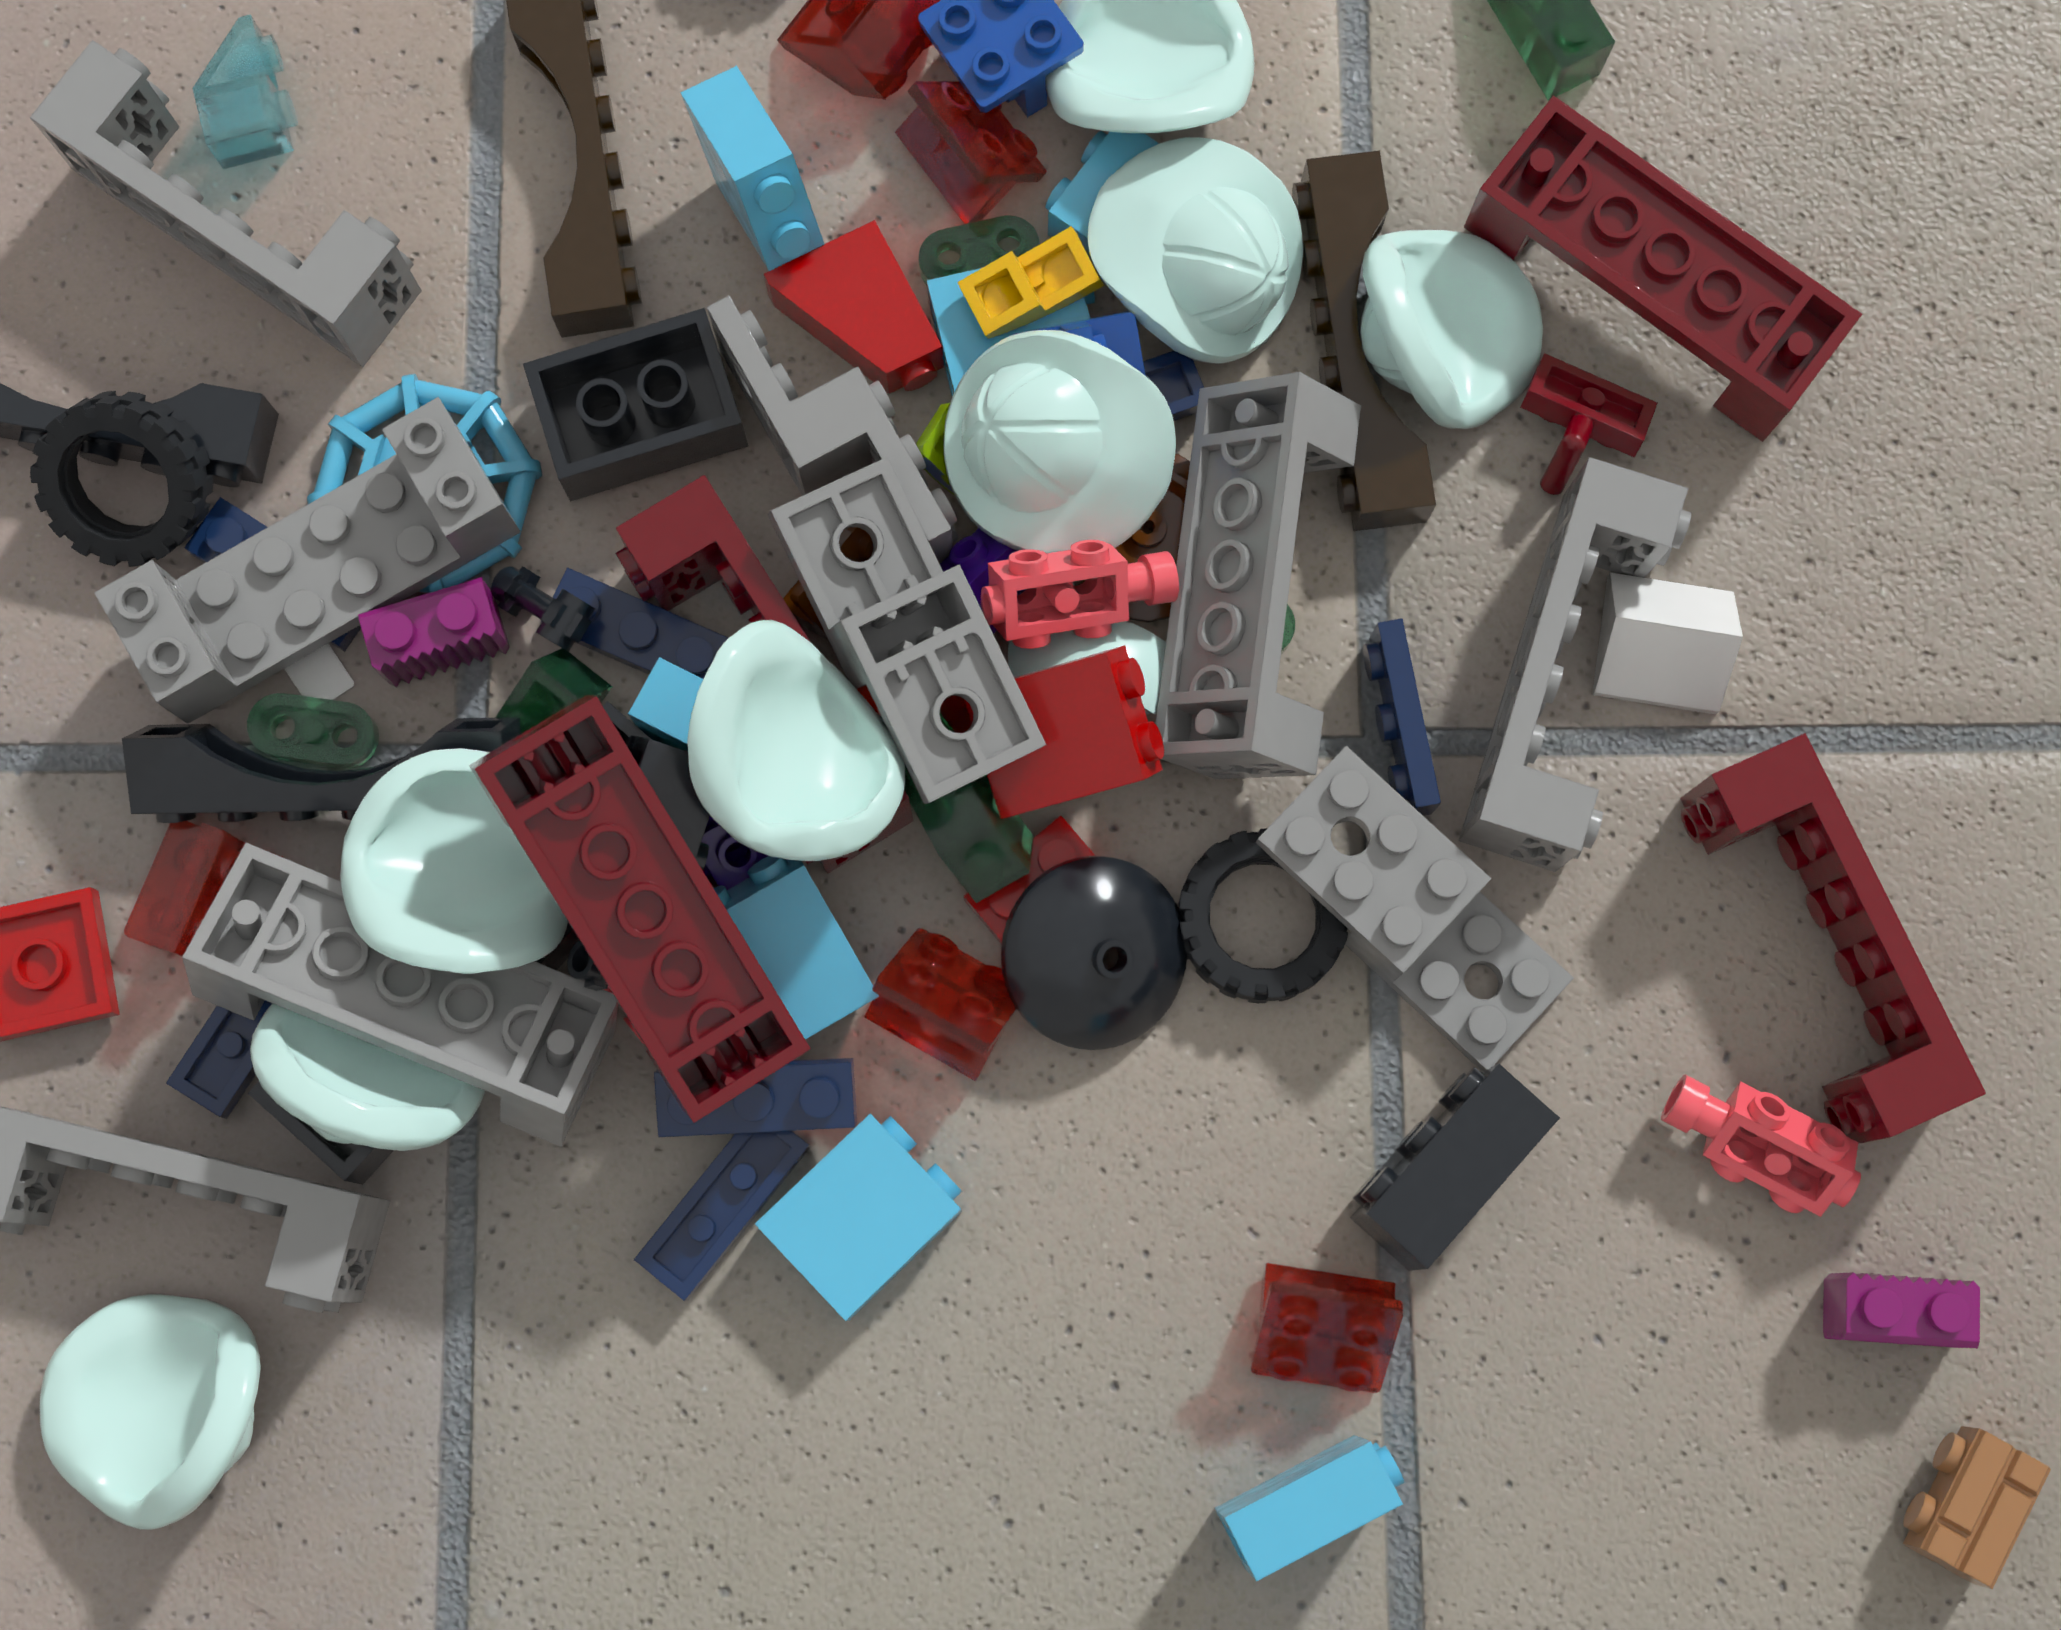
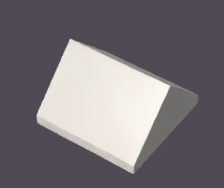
(1666, 643)

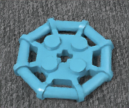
(478, 412)

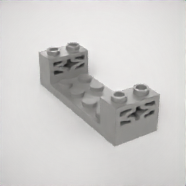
(114, 125)
(1606, 522)
(312, 571)
(1235, 575)
(511, 1031)
(325, 1232)

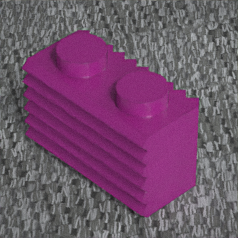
(434, 632)
(1901, 1310)

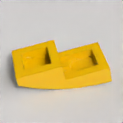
(1032, 285)

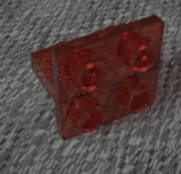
(967, 152)
(182, 885)
(943, 1002)
(1326, 1328)

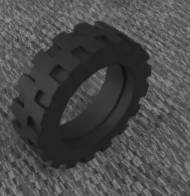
(81, 519)
(1215, 965)

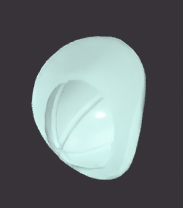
(1154, 65)
(1199, 246)
(1450, 323)
(1057, 443)
(790, 749)
(442, 875)
(356, 1088)
(150, 1405)

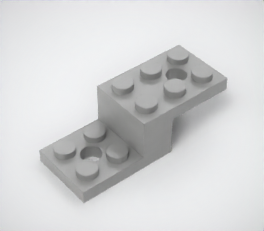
(830, 427)
(906, 630)
(1414, 909)

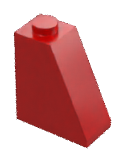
(860, 308)

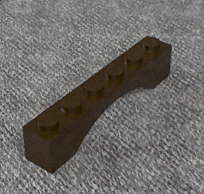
(1343, 214)
(586, 261)

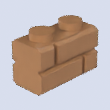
(1974, 1505)

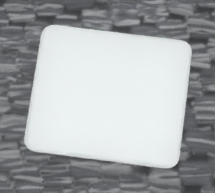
(320, 674)

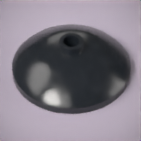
(1058, 946)

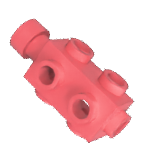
(1057, 606)
(1768, 1143)

